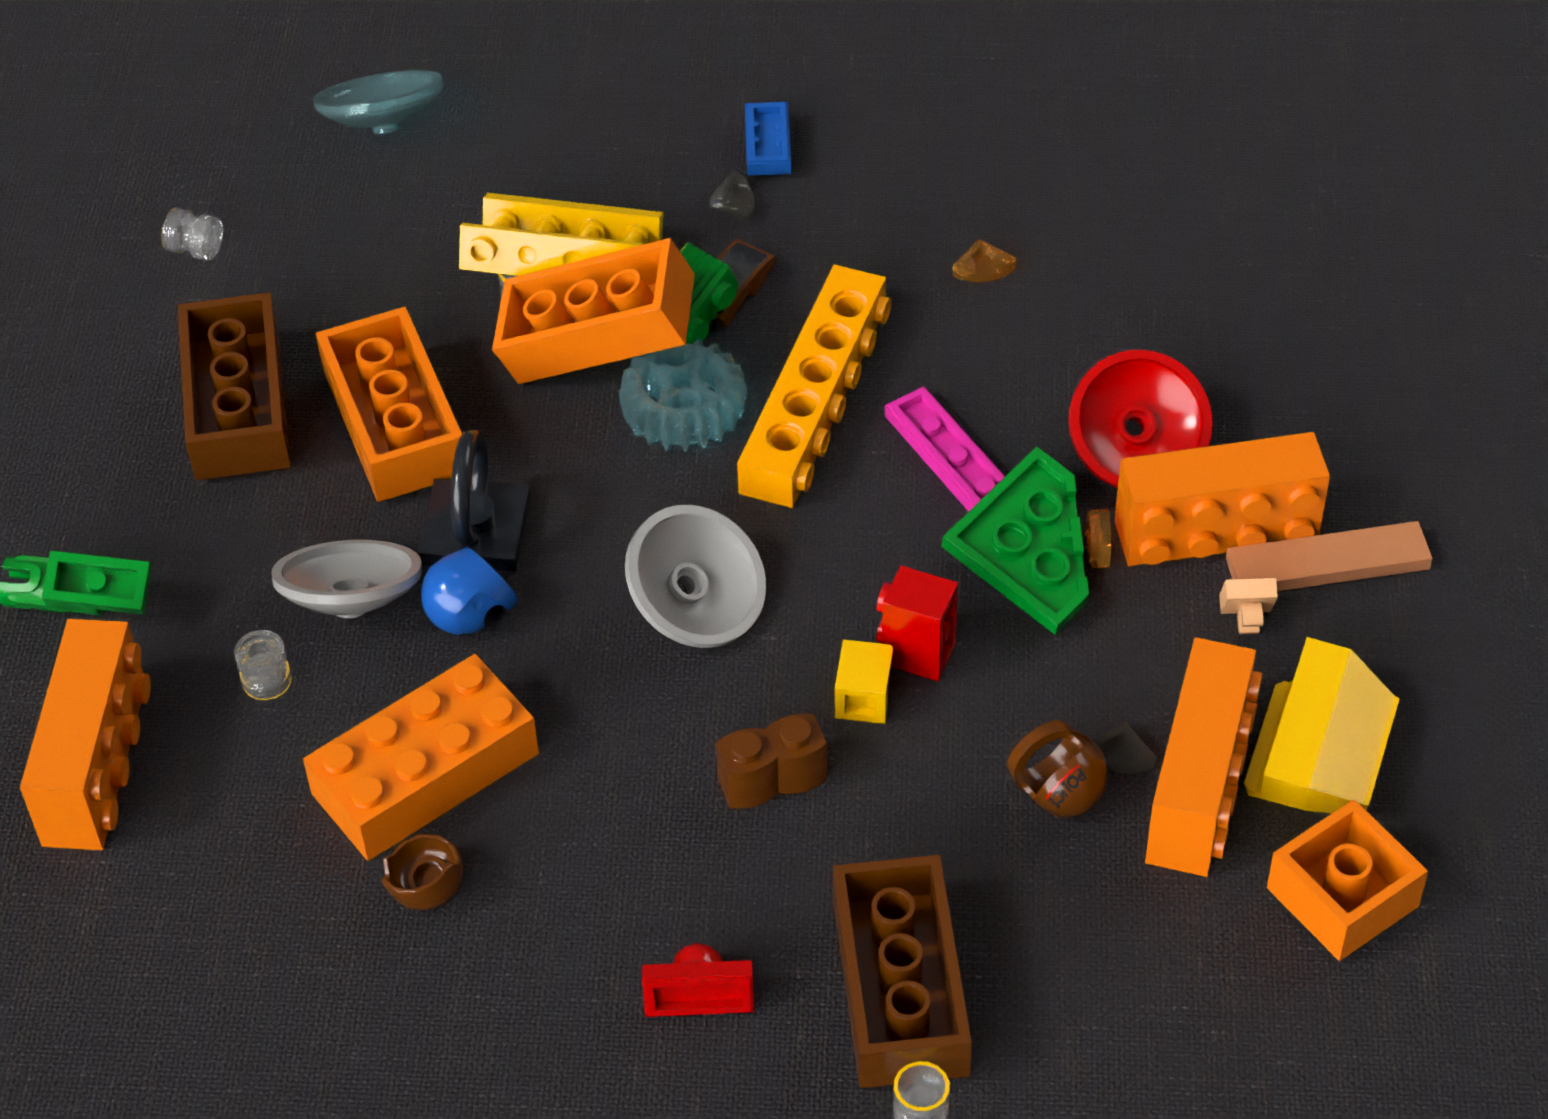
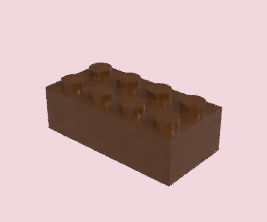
(233, 386)
(900, 968)

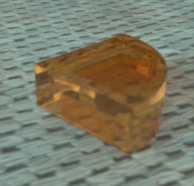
(983, 263)

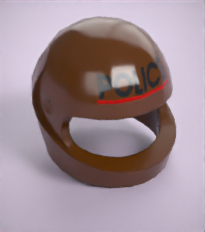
(1067, 779)

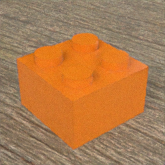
(1346, 879)

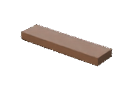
(1333, 556)

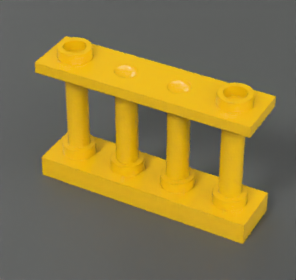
(539, 234)

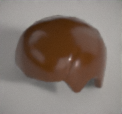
(423, 872)

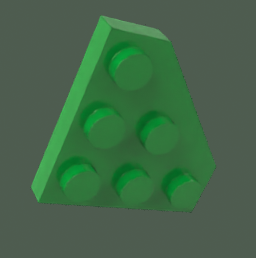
(1028, 541)

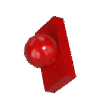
(698, 984)

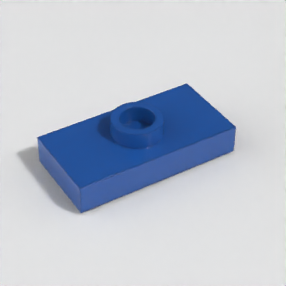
(767, 138)

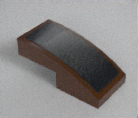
(750, 269)

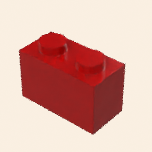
(919, 621)

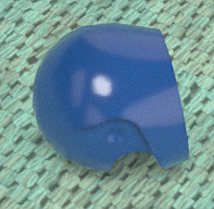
(461, 592)

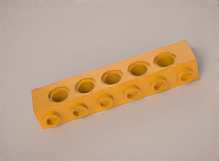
(813, 387)

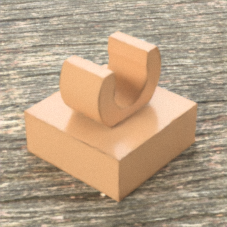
(1249, 600)

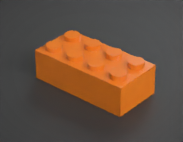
(594, 311)
(390, 402)
(1220, 498)
(85, 735)
(421, 756)
(1204, 758)

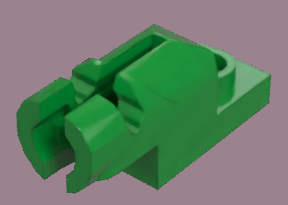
(76, 583)

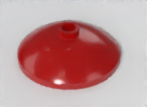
(1142, 389)

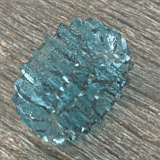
(685, 406)

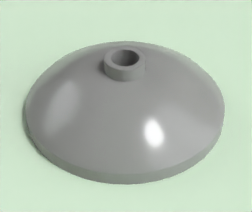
(710, 560)
(347, 576)

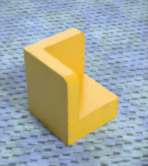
(863, 681)

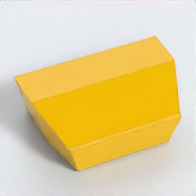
(1323, 733)

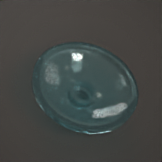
(379, 99)

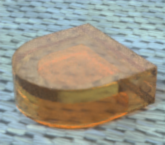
(1098, 537)

